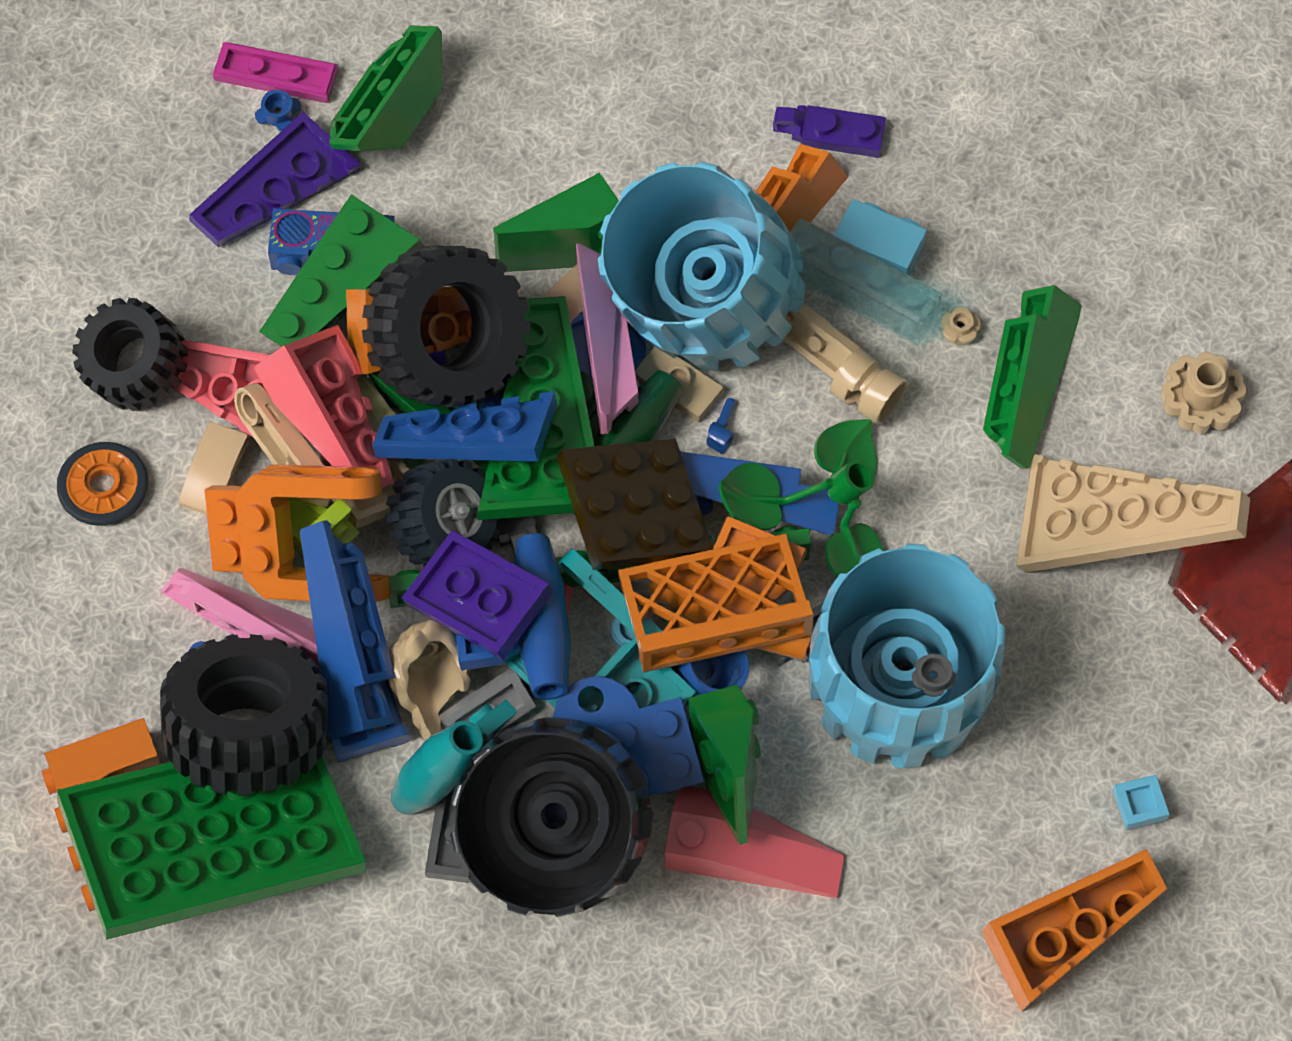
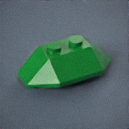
(392, 94)

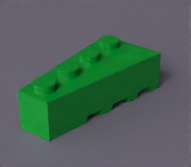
(346, 257)

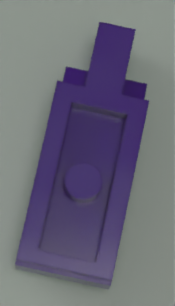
(832, 129)

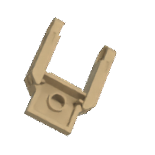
(287, 446)

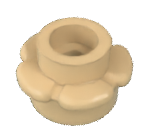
(956, 334)

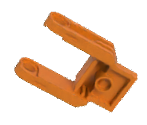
(254, 525)

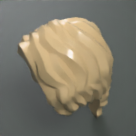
(426, 673)

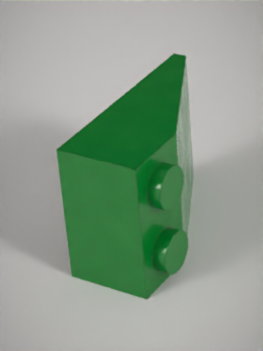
(549, 231)
(727, 752)

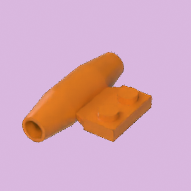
(734, 533)

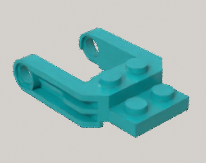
(625, 664)

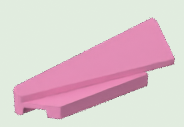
(606, 341)
(241, 612)

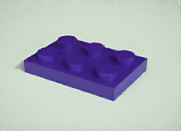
(477, 594)

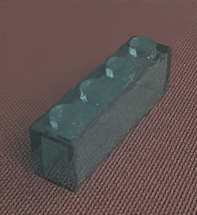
(865, 283)

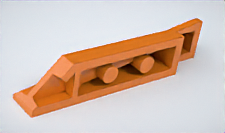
(804, 186)

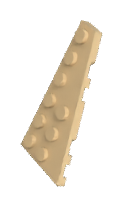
(1111, 513)

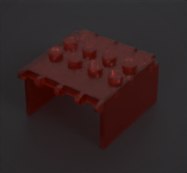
(1248, 586)

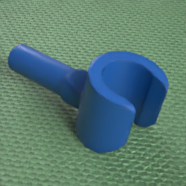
(718, 436)

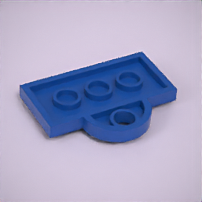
(654, 735)

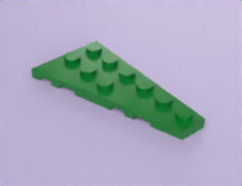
(549, 365)

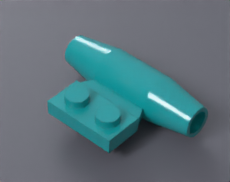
(446, 758)

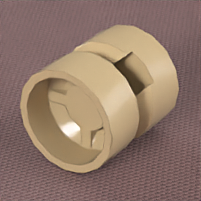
(872, 389)

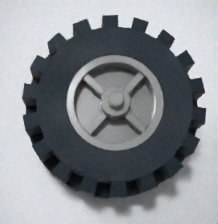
(433, 503)

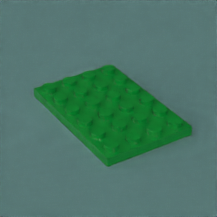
(176, 851)

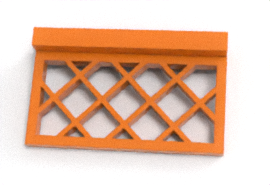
(732, 631)

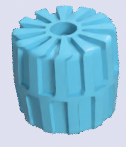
(677, 233)
(896, 612)

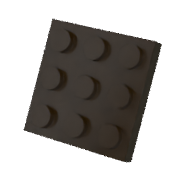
(633, 503)

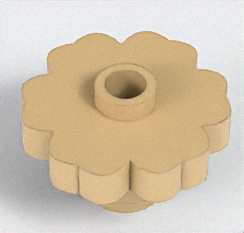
(1203, 392)

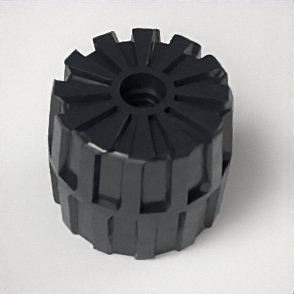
(505, 827)

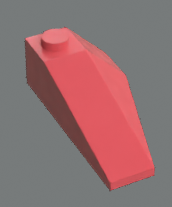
(773, 857)

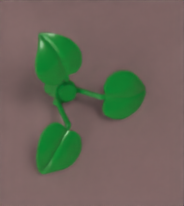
(844, 450)

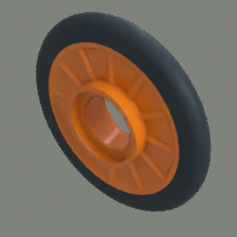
(102, 507)

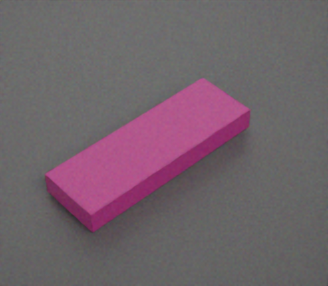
(275, 71)

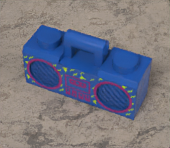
(295, 236)

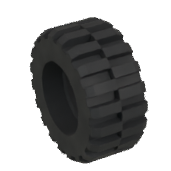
(494, 337)
(250, 752)

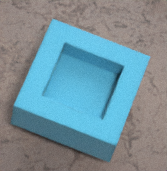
(1140, 802)

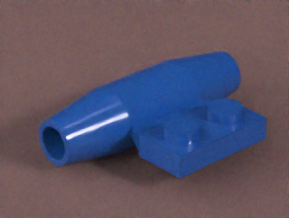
(547, 640)

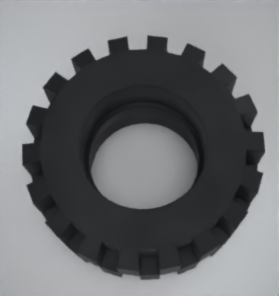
(107, 336)

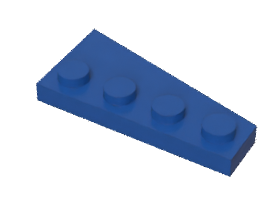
(492, 433)

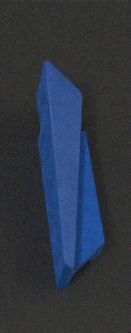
(812, 512)
(346, 632)

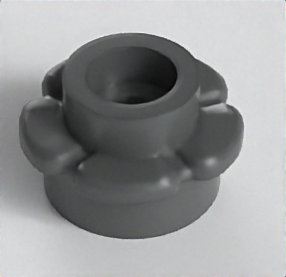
(939, 665)

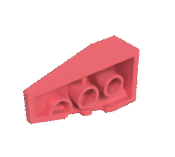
(215, 375)
(320, 395)

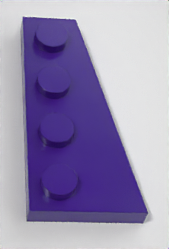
(278, 177)

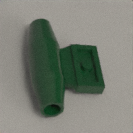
(646, 420)

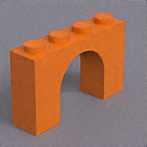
(95, 758)

